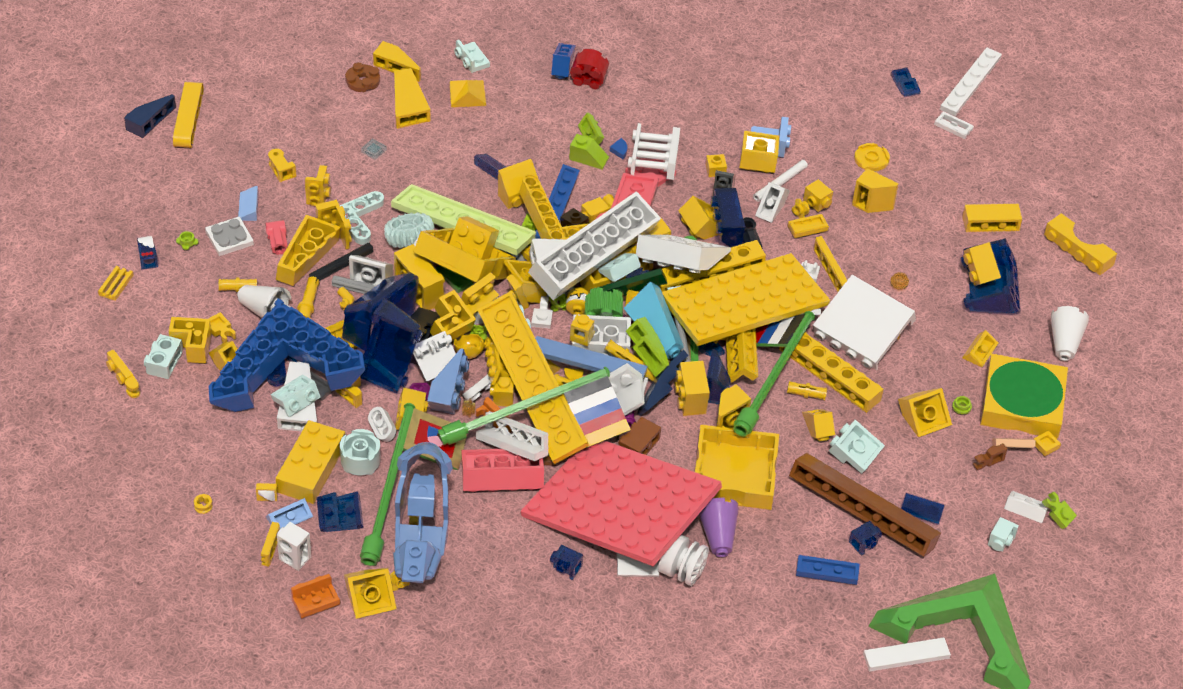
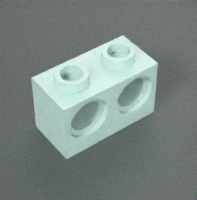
(163, 356)

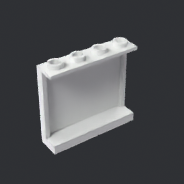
(863, 322)

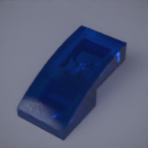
(904, 82)

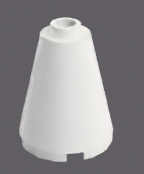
(262, 298)
(1067, 330)

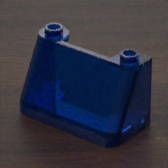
(999, 294)
(390, 347)

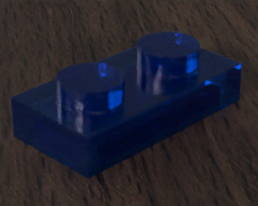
(923, 508)

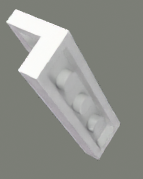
(515, 442)

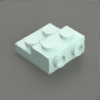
(855, 446)

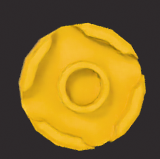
(871, 157)

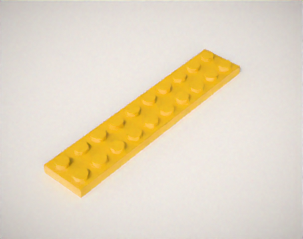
(532, 375)

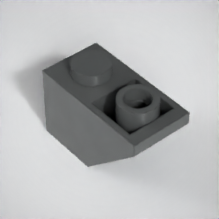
(724, 180)

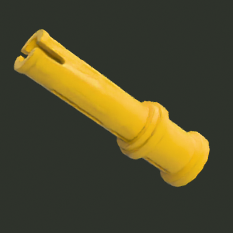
(306, 305)

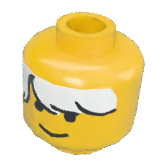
(576, 301)

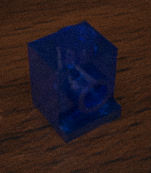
(865, 537)
(567, 561)

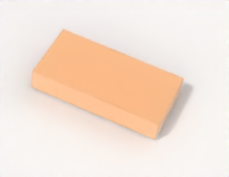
(1009, 442)

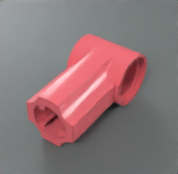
(277, 234)

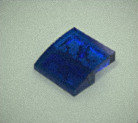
(339, 512)

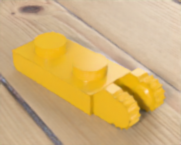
(123, 374)

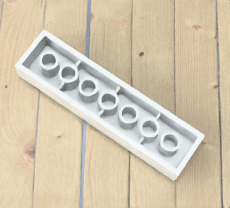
(594, 245)

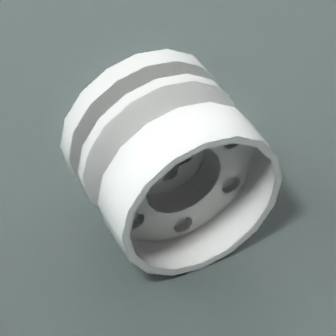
(685, 559)

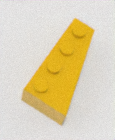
(306, 248)

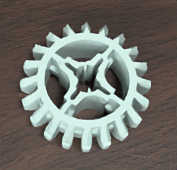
(406, 228)

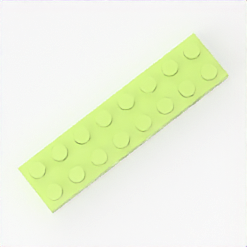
(446, 213)

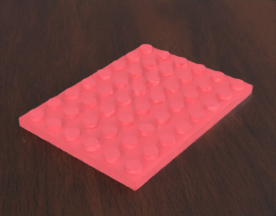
(622, 500)

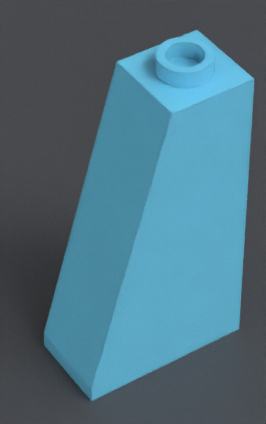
(652, 305)

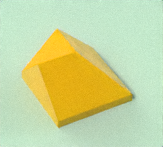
(467, 93)

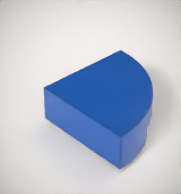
(619, 148)

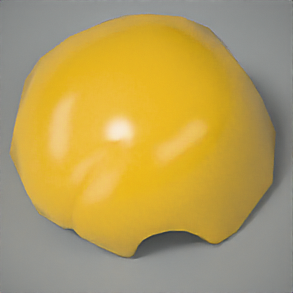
(471, 343)

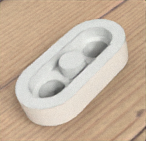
(473, 392)
(384, 427)

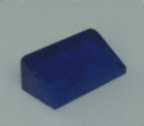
(488, 164)

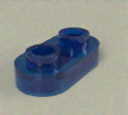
(278, 376)

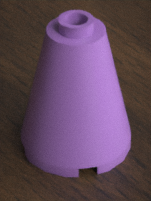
(719, 524)

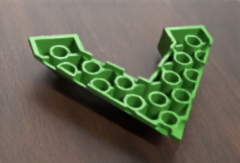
(977, 600)

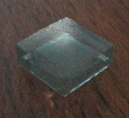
(373, 149)

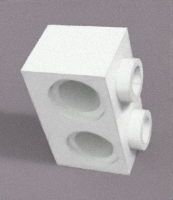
(293, 546)

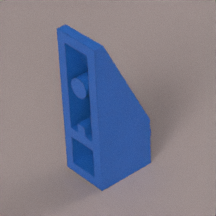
(562, 60)

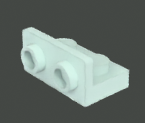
(471, 56)
(296, 395)

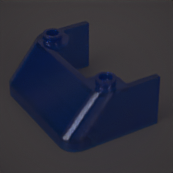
(358, 315)

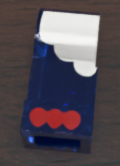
(147, 251)

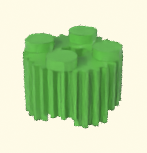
(604, 303)

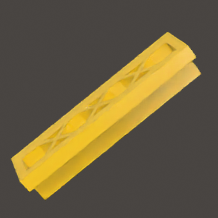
(746, 355)

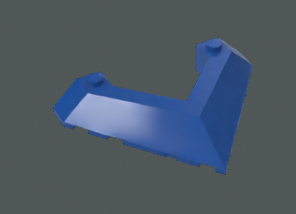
(280, 335)

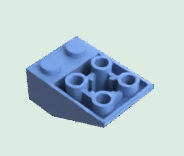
(448, 384)

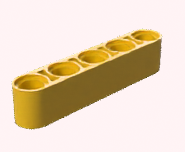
(187, 114)

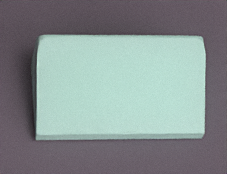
(620, 266)

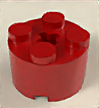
(589, 68)

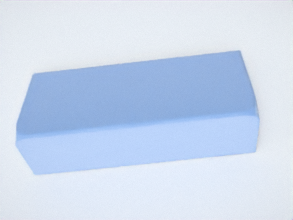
(248, 204)
(292, 513)

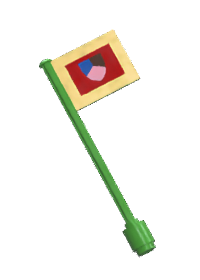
(414, 429)

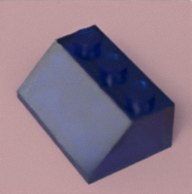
(728, 216)

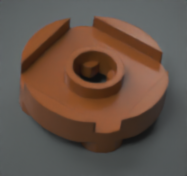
(359, 70)

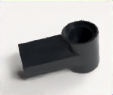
(750, 232)

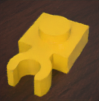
(222, 327)

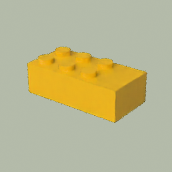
(310, 462)

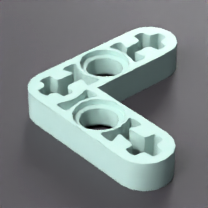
(353, 214)

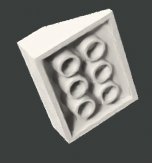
(679, 252)

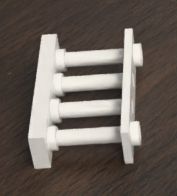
(670, 156)

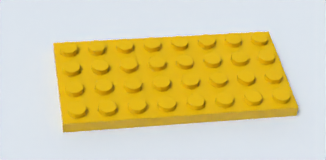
(744, 299)

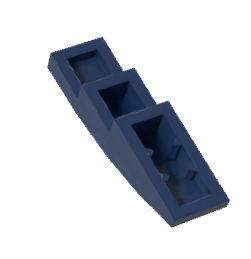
(660, 385)

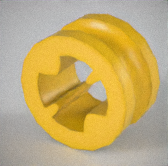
(199, 507)

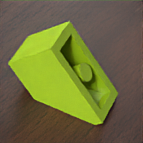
(588, 152)

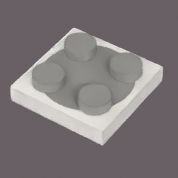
(229, 236)

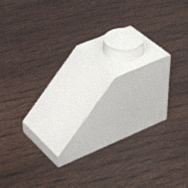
(772, 202)

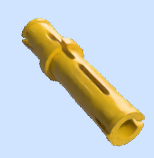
(622, 353)

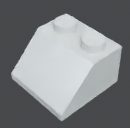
(369, 270)

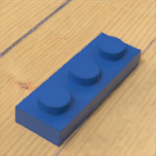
(827, 569)

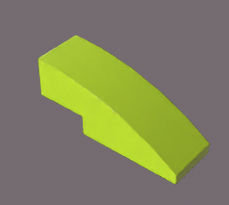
(648, 346)

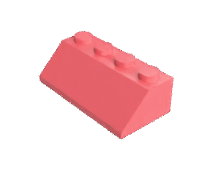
(500, 471)

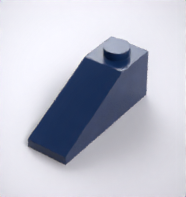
(148, 116)

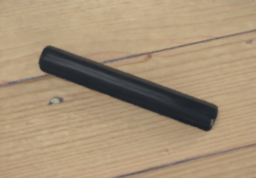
(341, 262)

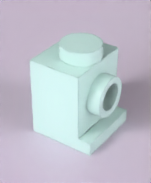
(1002, 534)

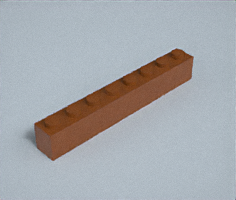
(865, 504)

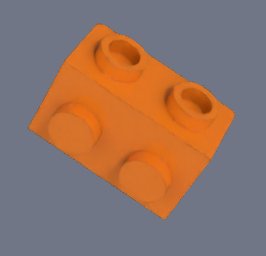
(314, 596)

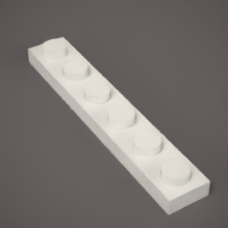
(970, 81)

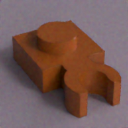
(993, 456)

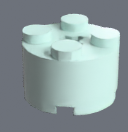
(360, 452)

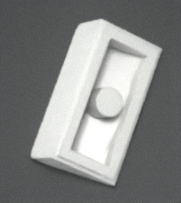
(1026, 506)

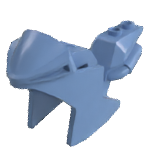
(419, 546)

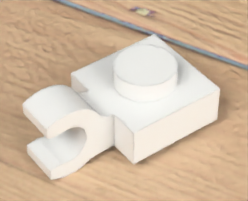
(542, 317)

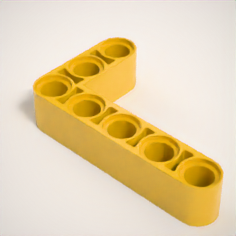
(542, 211)

